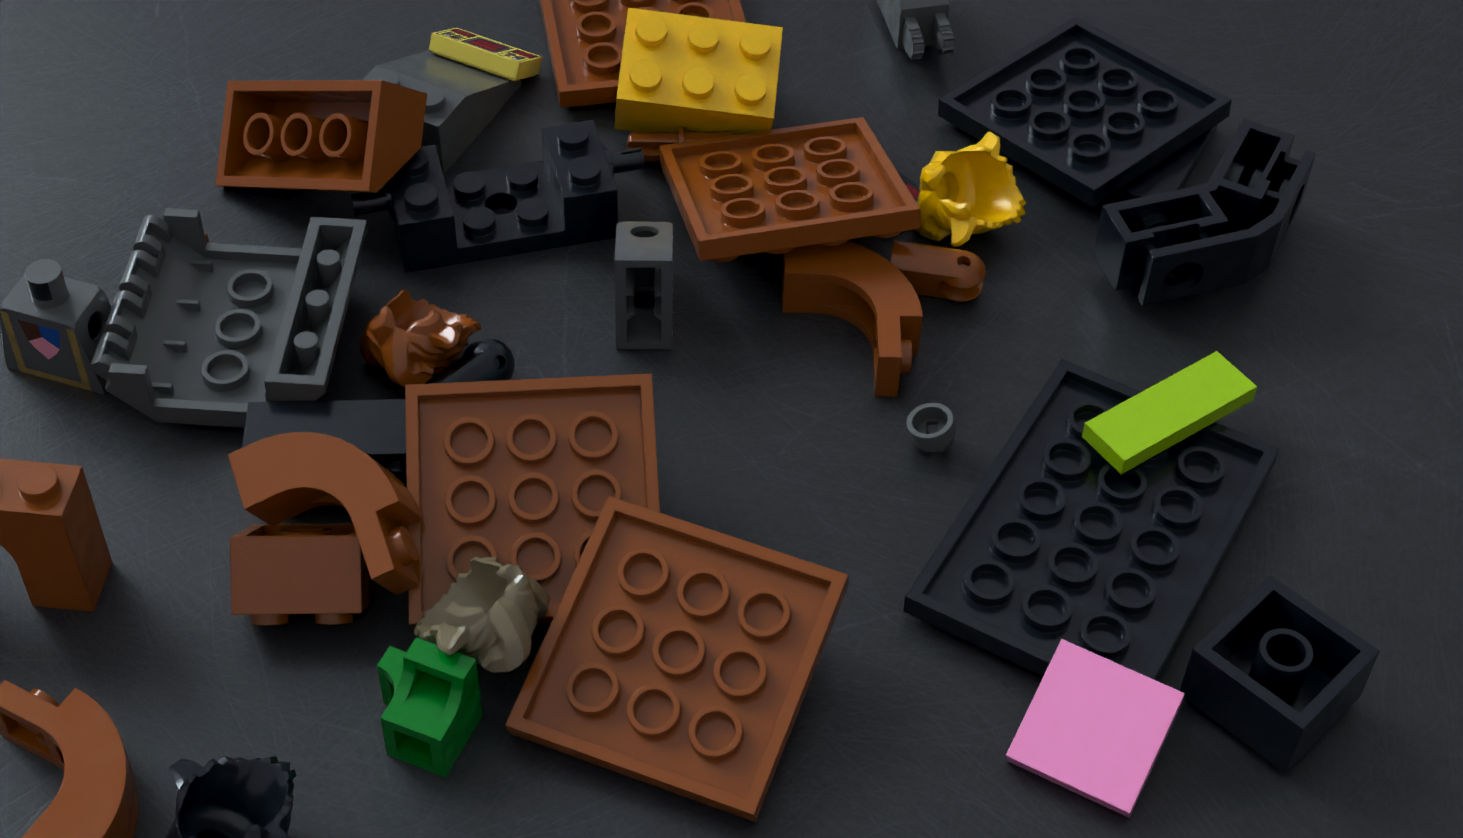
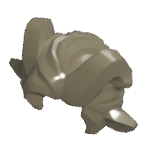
(487, 615)

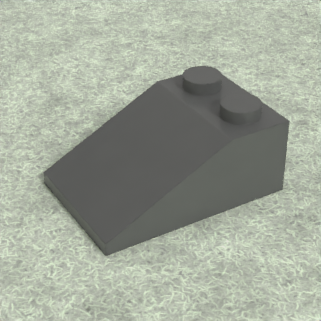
(458, 99)

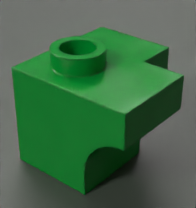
(430, 705)

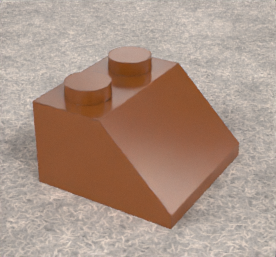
(298, 572)

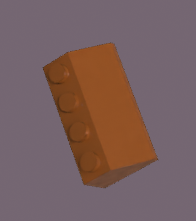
(318, 134)

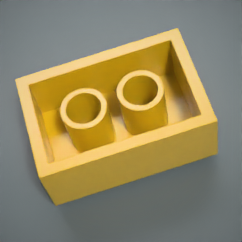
(696, 74)

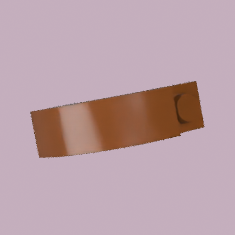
(864, 291)
(312, 470)
(80, 738)

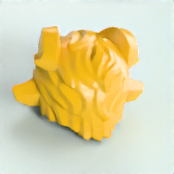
(968, 192)

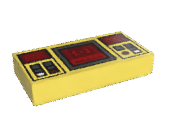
(485, 54)

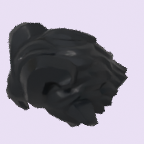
(232, 798)

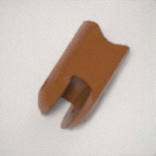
(940, 270)

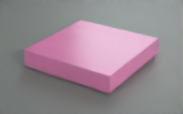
(1095, 727)

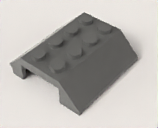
(226, 322)

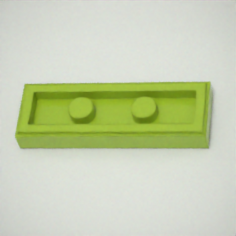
(1168, 412)

